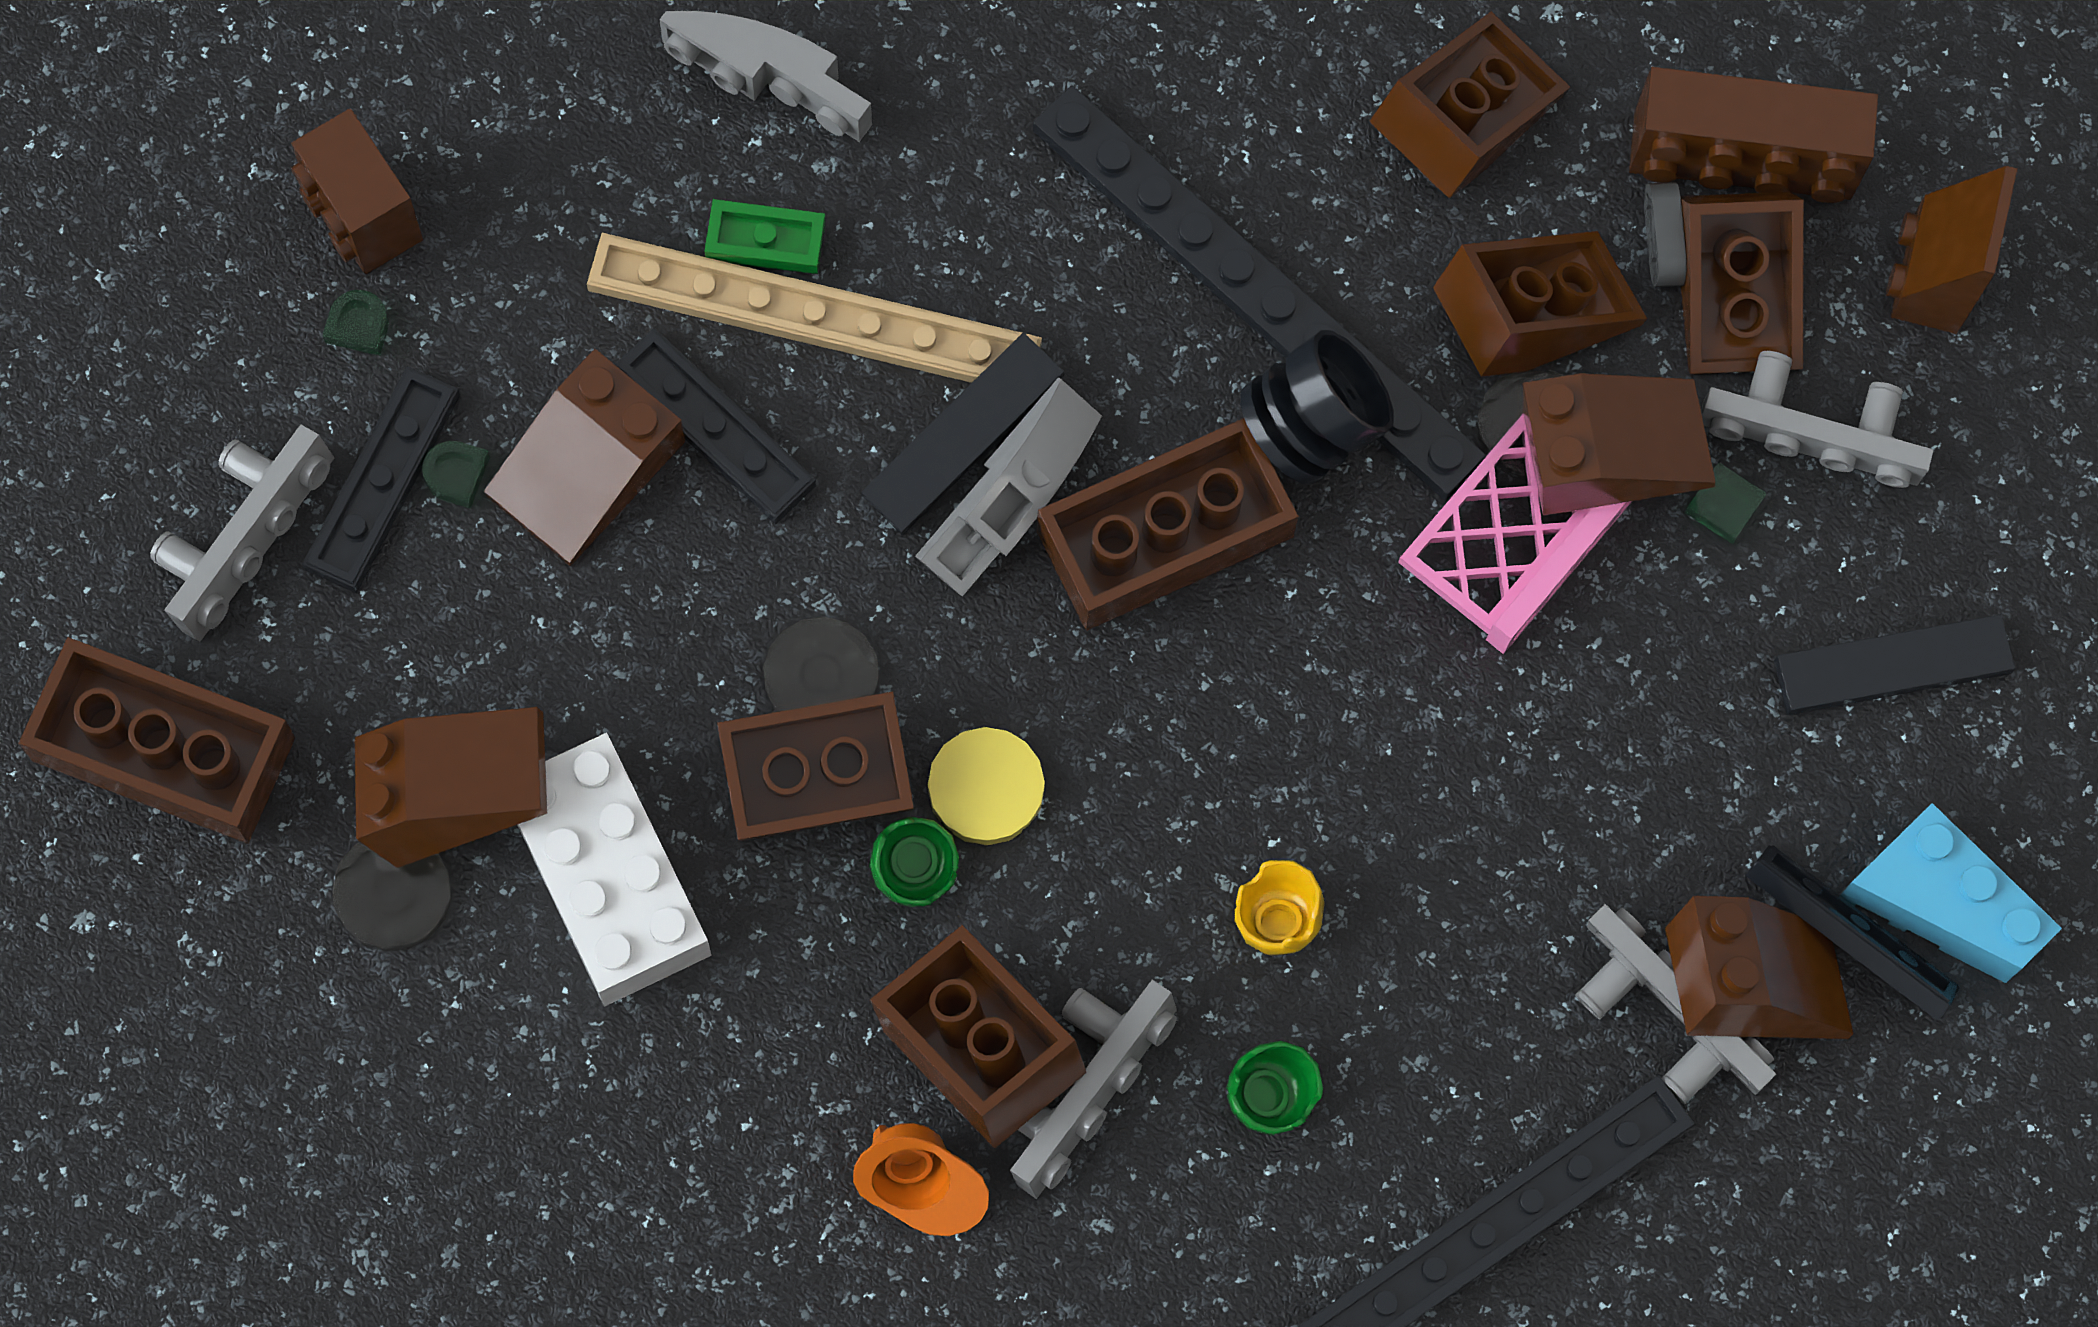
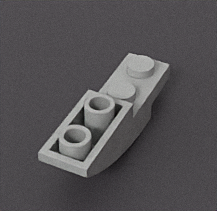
(751, 54)
(1018, 483)

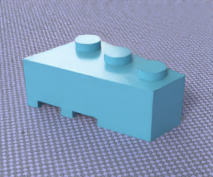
(1953, 897)

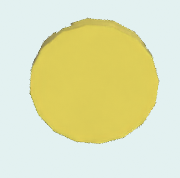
(986, 786)

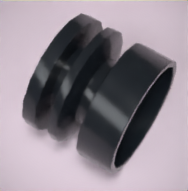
(1317, 407)

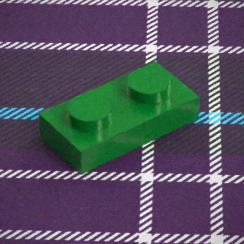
(765, 236)

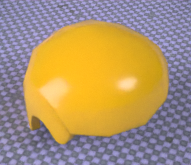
(1280, 908)

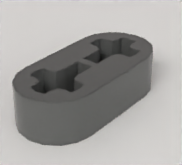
(1665, 234)

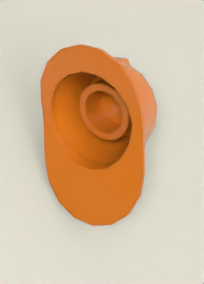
(920, 1181)

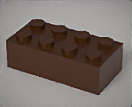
(1753, 134)
(1166, 523)
(157, 740)

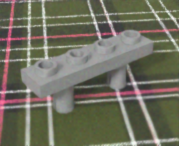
(1794, 432)
(239, 549)
(1635, 964)
(1112, 1069)

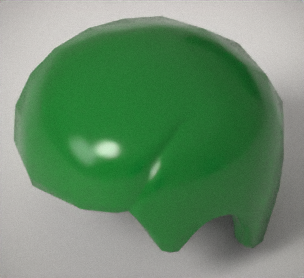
(914, 861)
(1274, 1087)

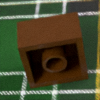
(354, 192)

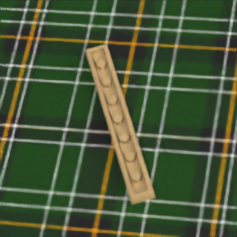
(796, 309)

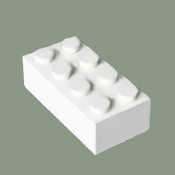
(611, 874)

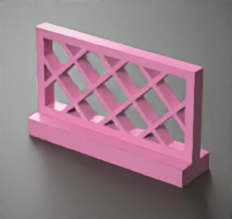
(1536, 580)

